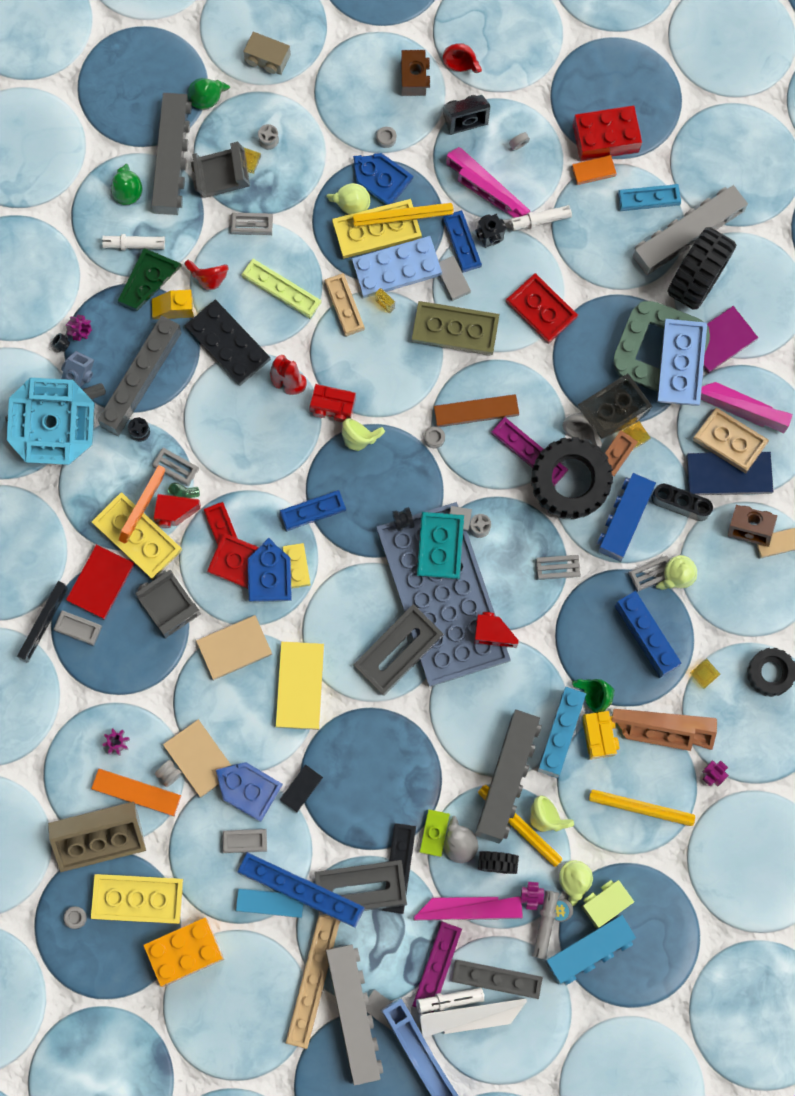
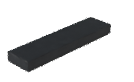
(42, 622)
(402, 850)

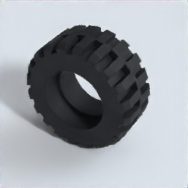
(701, 268)
(571, 449)

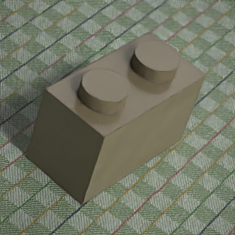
(266, 53)

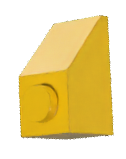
(173, 305)

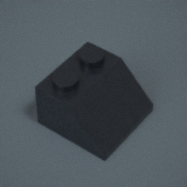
(466, 114)

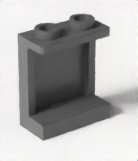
(221, 171)
(167, 603)

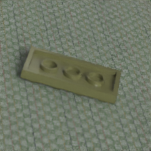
(455, 328)

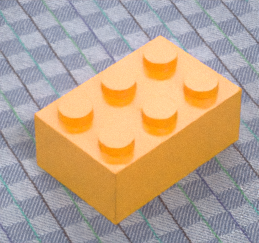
(183, 952)

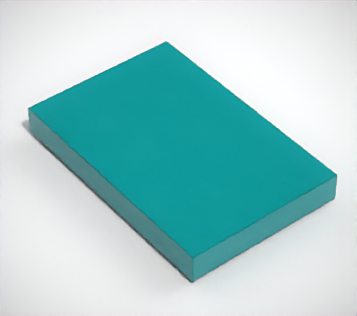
(440, 545)

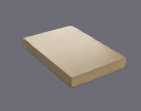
(730, 440)
(234, 647)
(197, 757)

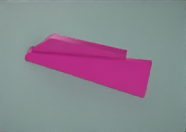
(484, 184)
(745, 407)
(470, 909)

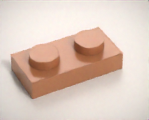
(620, 450)

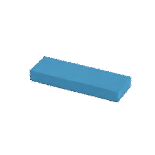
(649, 197)
(268, 903)

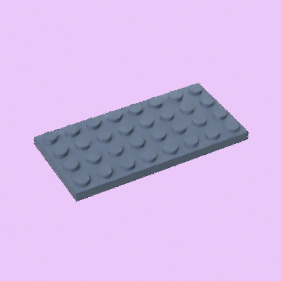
(445, 602)

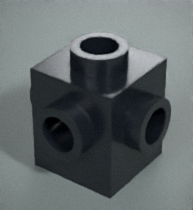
(490, 230)

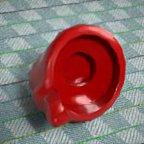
(461, 58)
(208, 278)

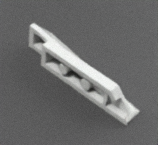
(470, 1018)

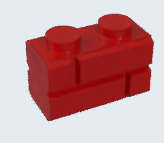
(332, 403)

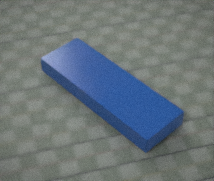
(462, 241)
(312, 510)

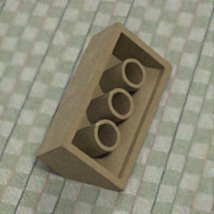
(96, 836)

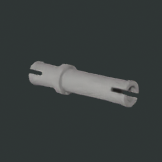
(546, 922)

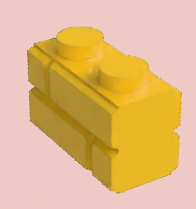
(600, 735)

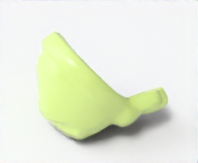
(351, 198)
(357, 436)
(678, 573)
(546, 817)
(575, 880)

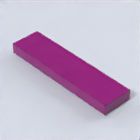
(524, 446)
(438, 962)

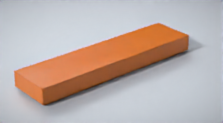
(142, 504)
(136, 791)

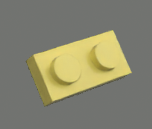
(299, 566)

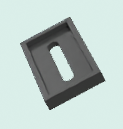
(389, 641)
(368, 874)

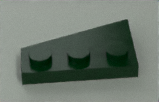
(147, 278)

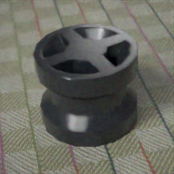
(136, 425)
(403, 519)

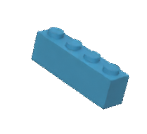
(561, 732)
(591, 949)

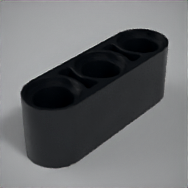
(671, 503)

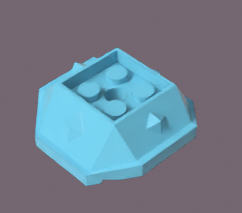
(28, 415)

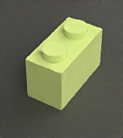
(606, 904)

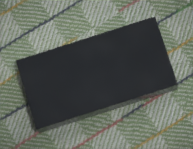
(301, 788)

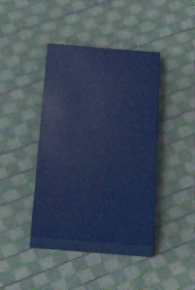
(715, 476)

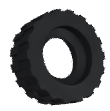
(783, 660)

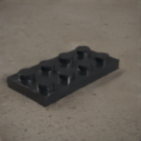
(227, 342)

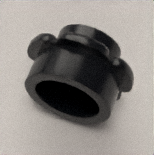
(60, 342)

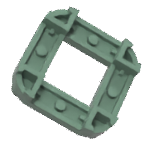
(633, 335)

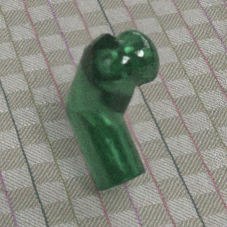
(179, 490)

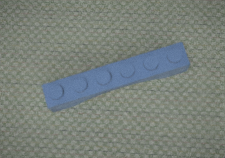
(417, 1049)

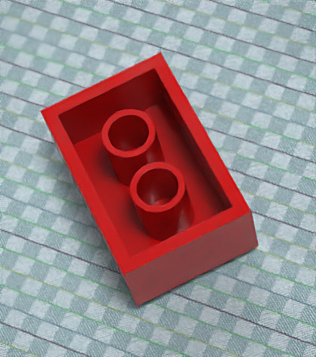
(607, 133)

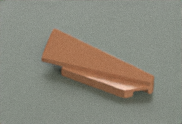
(666, 728)

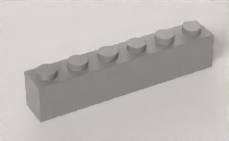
(683, 233)
(353, 1014)

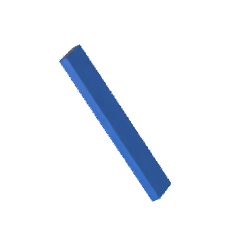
(301, 890)

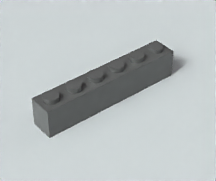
(170, 154)
(139, 376)
(507, 777)

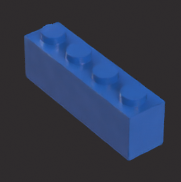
(627, 516)
(647, 634)

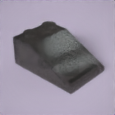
(615, 407)

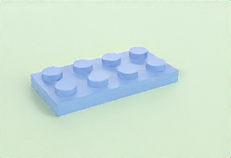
(397, 266)
(682, 362)

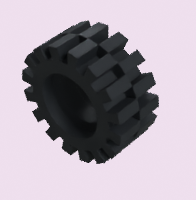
(498, 862)

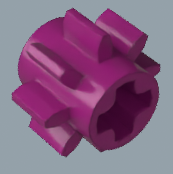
(78, 327)
(118, 748)
(715, 773)
(532, 895)

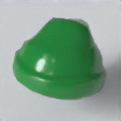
(205, 92)
(126, 186)
(598, 693)

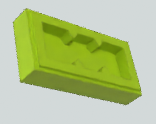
(434, 833)

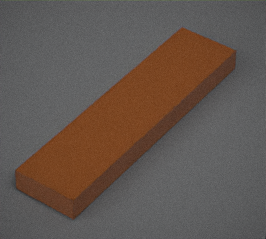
(476, 410)

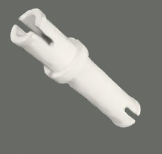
(534, 219)
(133, 242)
(426, 1005)

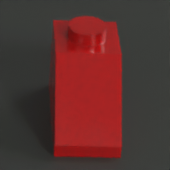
(174, 510)
(493, 631)

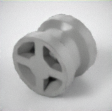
(265, 132)
(483, 523)
(168, 773)

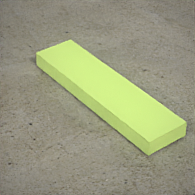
(281, 288)

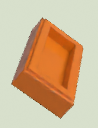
(594, 170)

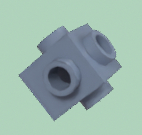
(78, 368)

